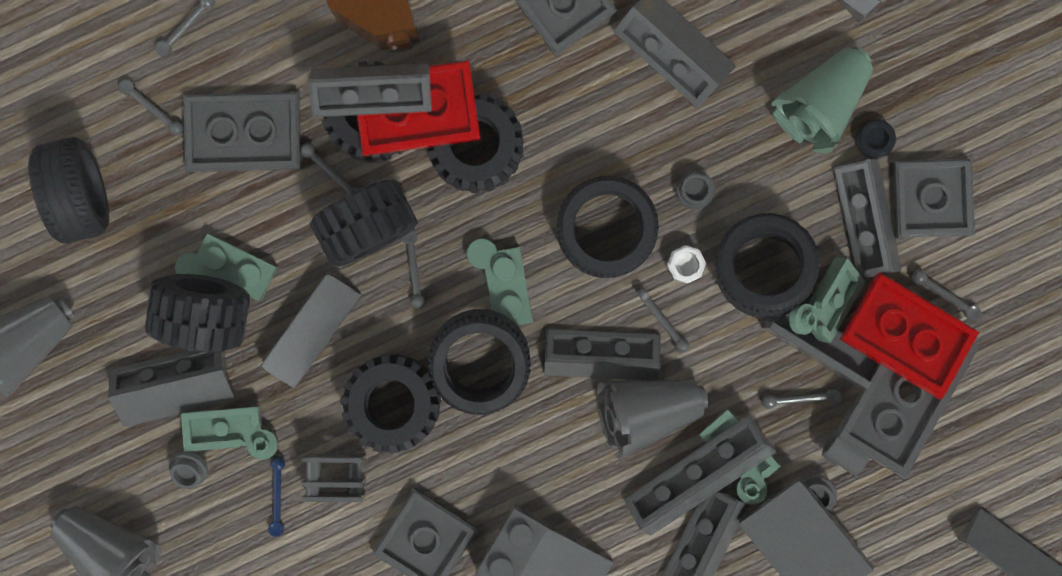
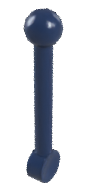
(276, 528)

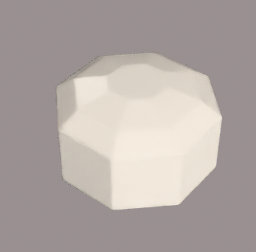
(686, 264)

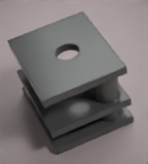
(354, 481)

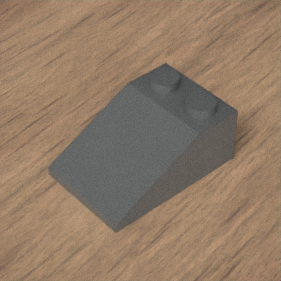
(536, 548)

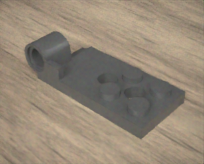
(886, 426)

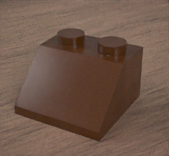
(381, 22)

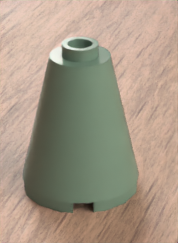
(824, 100)

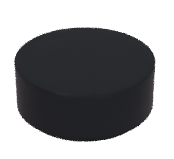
(875, 138)

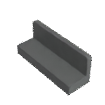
(674, 49)
(834, 356)
(169, 386)

